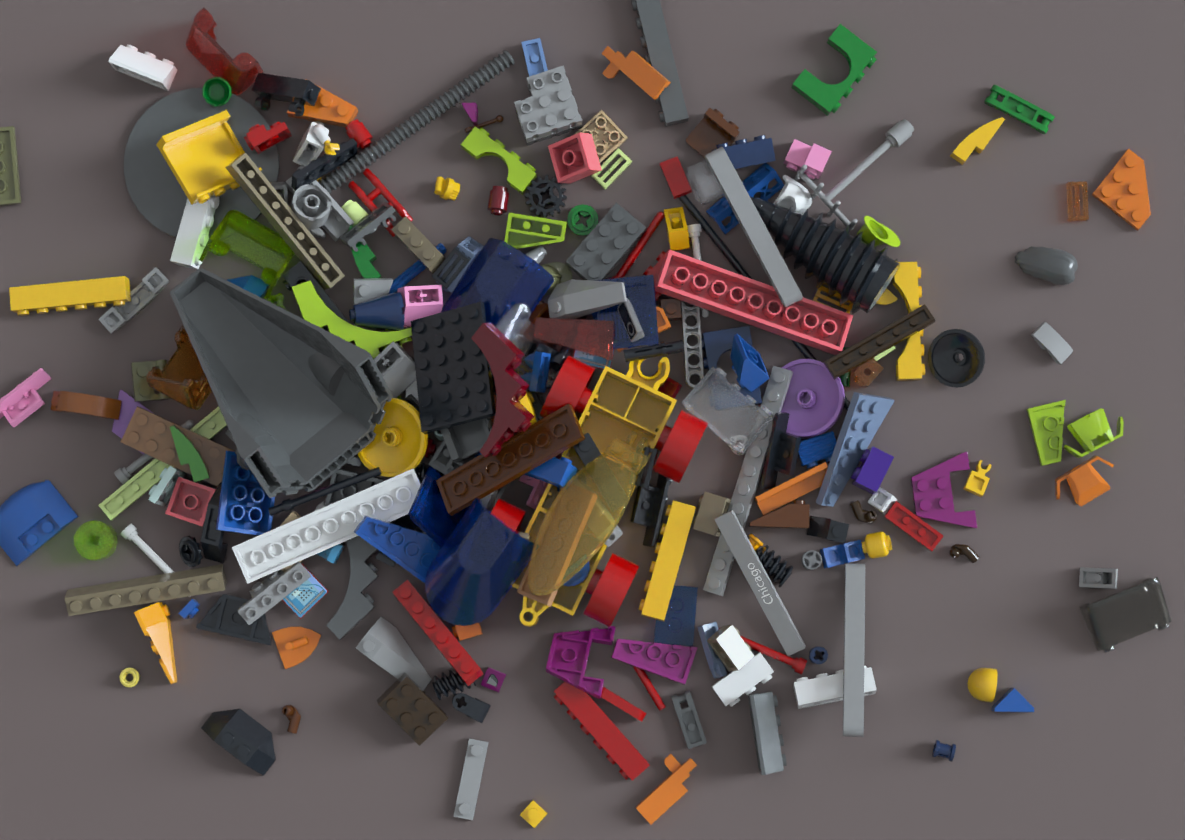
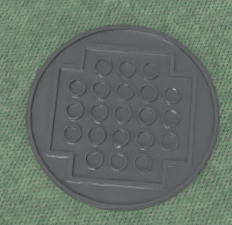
(150, 177)

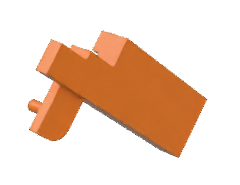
(637, 70)
(668, 791)

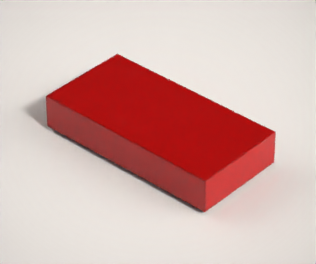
(675, 177)

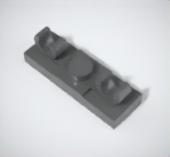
(368, 226)

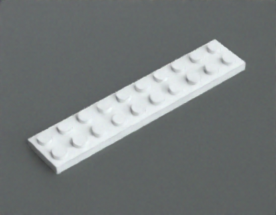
(325, 526)

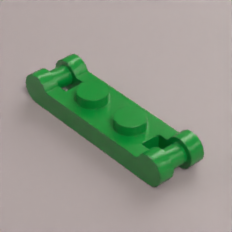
(1019, 109)

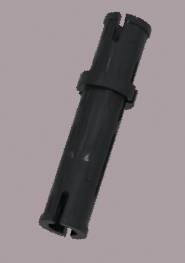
(662, 349)

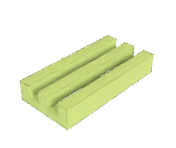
(608, 172)

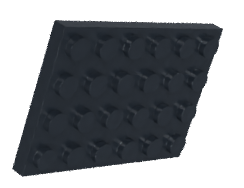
(451, 369)

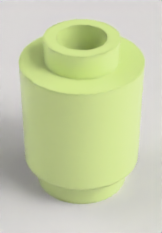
(354, 211)

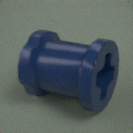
(824, 656)
(944, 750)

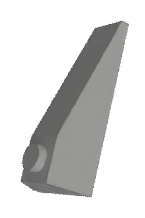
(583, 297)
(391, 652)

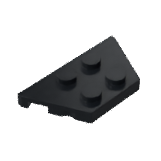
(226, 620)

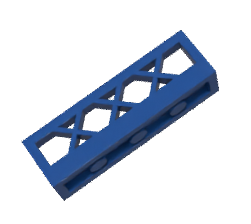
(756, 182)

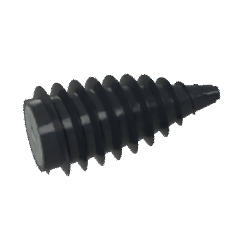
(831, 255)

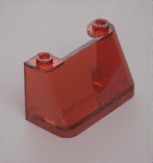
(202, 45)

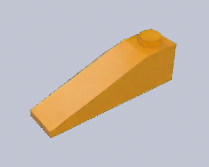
(157, 625)

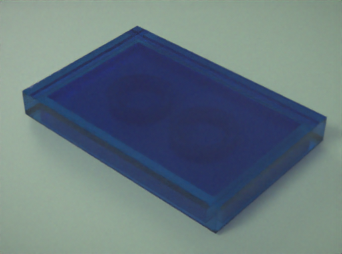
(679, 619)

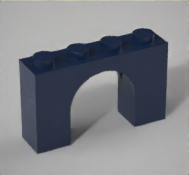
(721, 341)

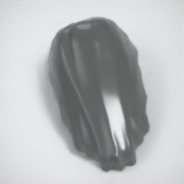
(1048, 264)

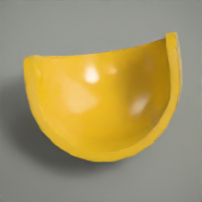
(983, 684)

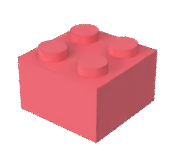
(574, 158)
(189, 501)

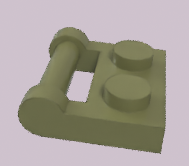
(141, 389)

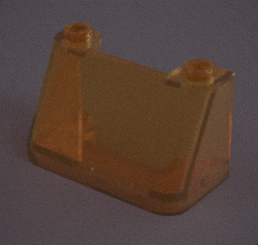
(182, 376)

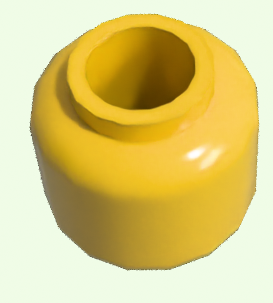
(877, 545)

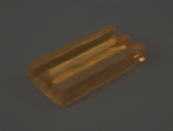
(1077, 201)

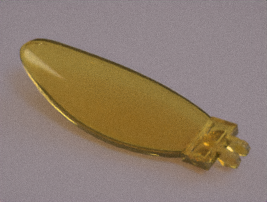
(584, 515)

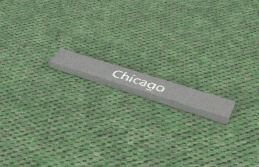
(760, 582)

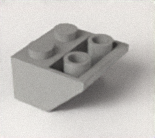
(396, 368)

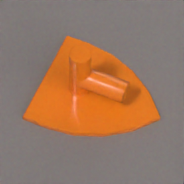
(295, 644)

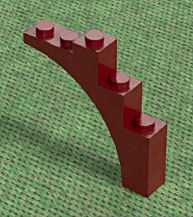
(510, 387)

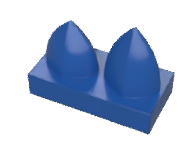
(537, 379)

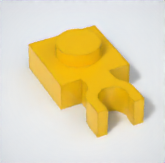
(977, 481)

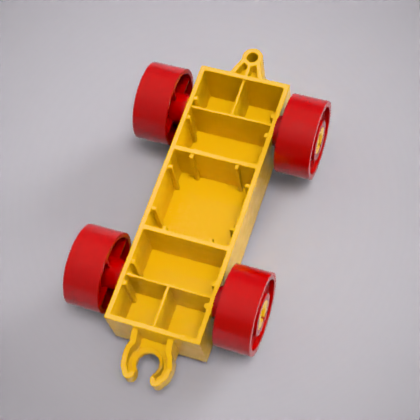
(609, 411)

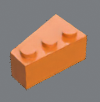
(329, 110)

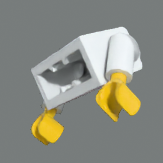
(313, 143)

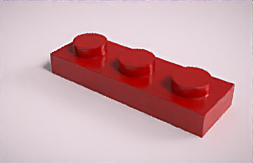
(913, 526)

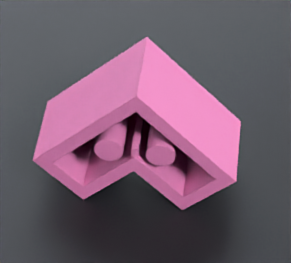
(813, 156)

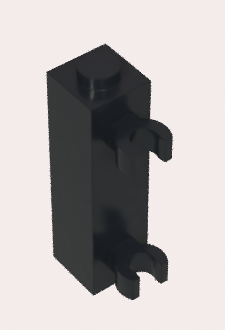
(285, 89)

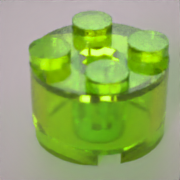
(85, 536)

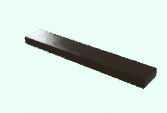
(879, 342)

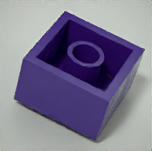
(872, 469)

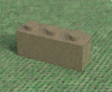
(418, 244)

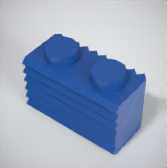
(817, 449)

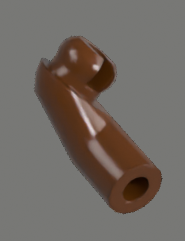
(293, 716)

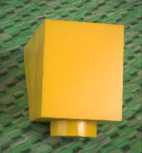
(676, 228)

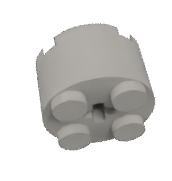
(311, 205)

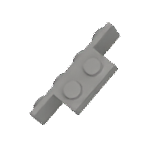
(272, 590)

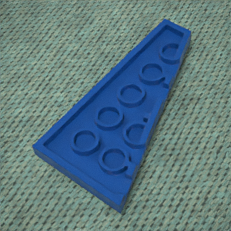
(403, 545)

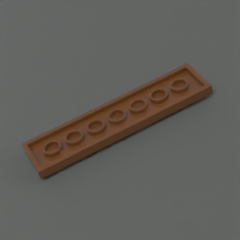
(518, 456)

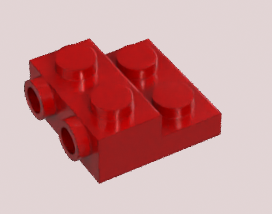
(260, 139)

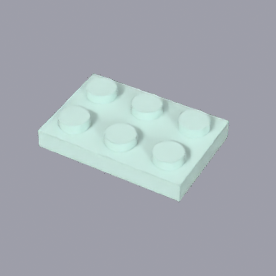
(163, 491)

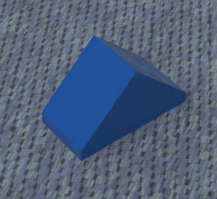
(1012, 702)

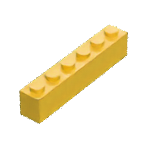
(69, 295)
(668, 560)

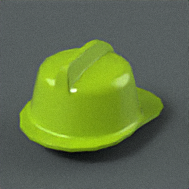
(876, 230)

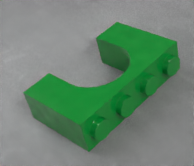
(827, 96)

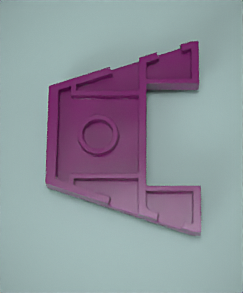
(934, 493)
(570, 656)

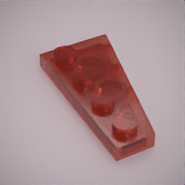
(587, 336)

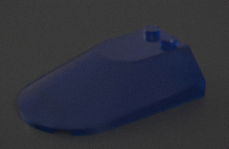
(500, 280)
(475, 567)

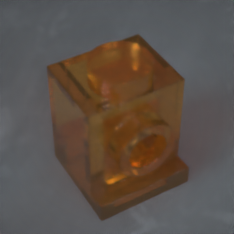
(863, 380)

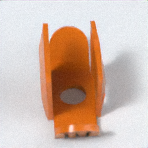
(1084, 482)

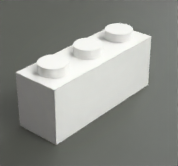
(743, 681)

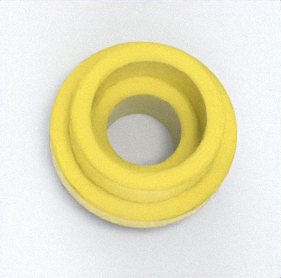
(123, 677)

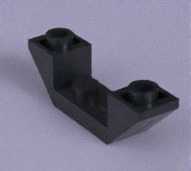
(211, 538)

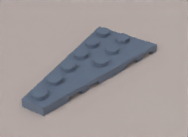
(858, 429)

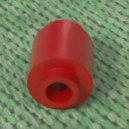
(359, 133)

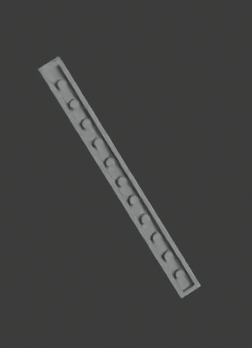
(748, 480)

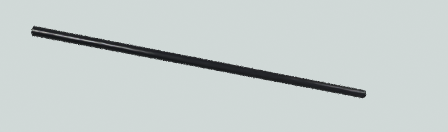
(736, 265)

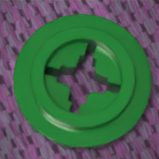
(585, 211)

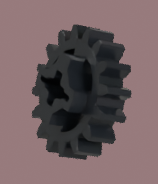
(537, 192)

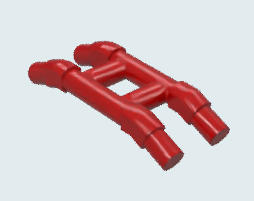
(379, 189)

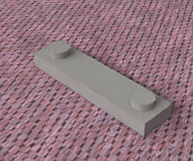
(471, 779)

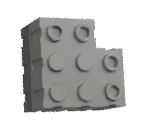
(549, 109)

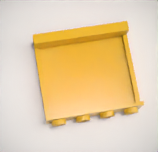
(200, 157)

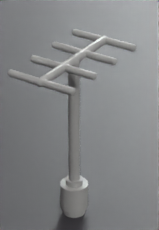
(894, 137)

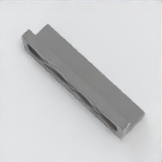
(338, 221)

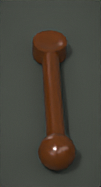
(499, 118)

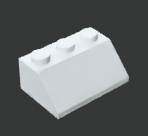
(143, 66)

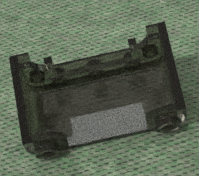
(1126, 614)

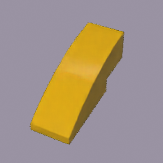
(976, 140)

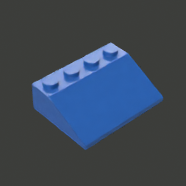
(242, 501)

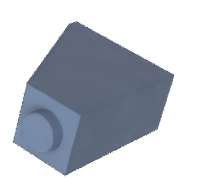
(470, 248)

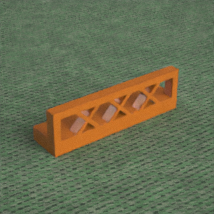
(791, 489)

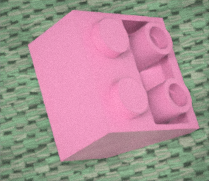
(420, 302)

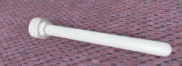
(694, 233)
(131, 534)

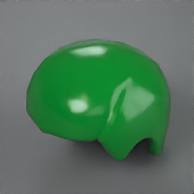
(217, 91)

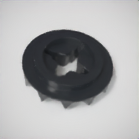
(190, 558)

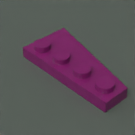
(657, 658)

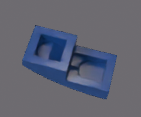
(842, 554)

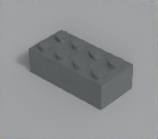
(606, 244)

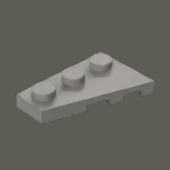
(368, 289)

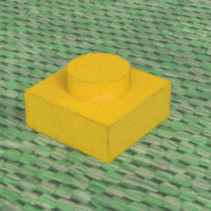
(533, 814)

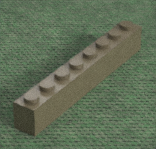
(285, 221)
(145, 590)

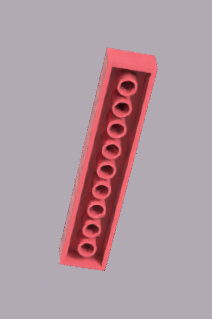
(752, 303)

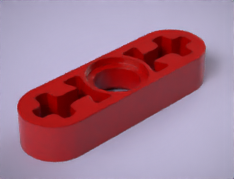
(623, 704)

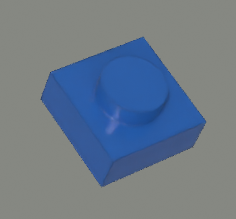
(190, 609)

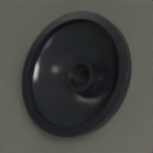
(945, 361)

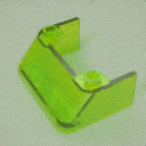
(253, 243)

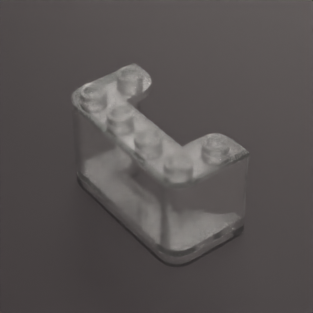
(727, 410)

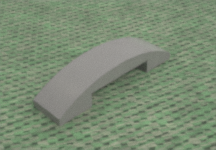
(141, 296)

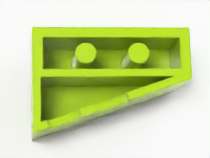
(530, 231)

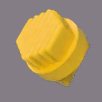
(446, 188)

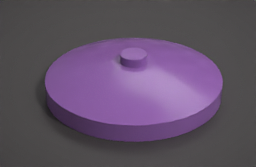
(812, 398)

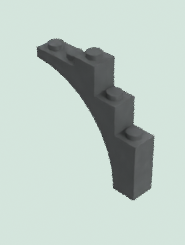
(362, 575)

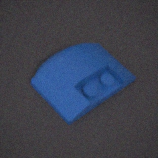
(32, 519)

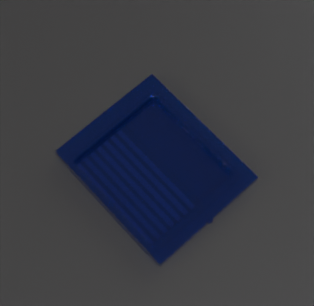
(641, 294)
(430, 511)

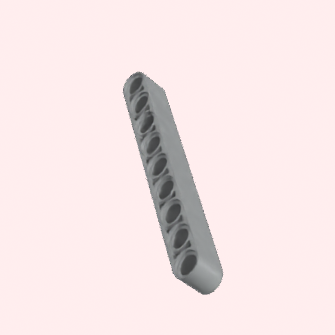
(753, 227)
(854, 650)

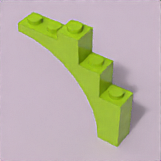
(317, 313)

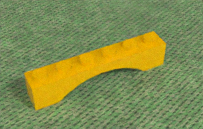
(909, 362)

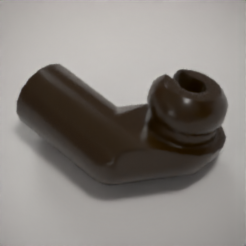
(861, 514)
(960, 549)

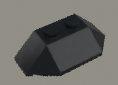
(242, 738)

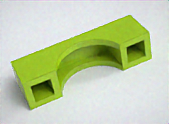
(480, 144)

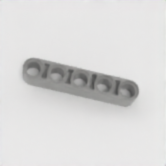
(696, 350)

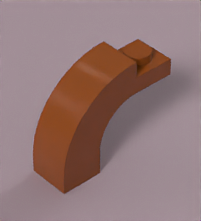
(86, 404)

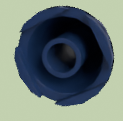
(380, 312)

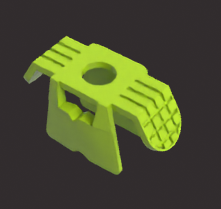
(1093, 432)

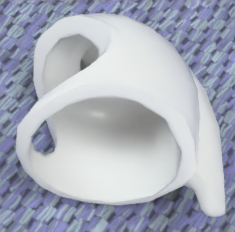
(794, 195)

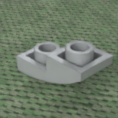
(1051, 341)

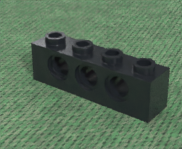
(300, 273)

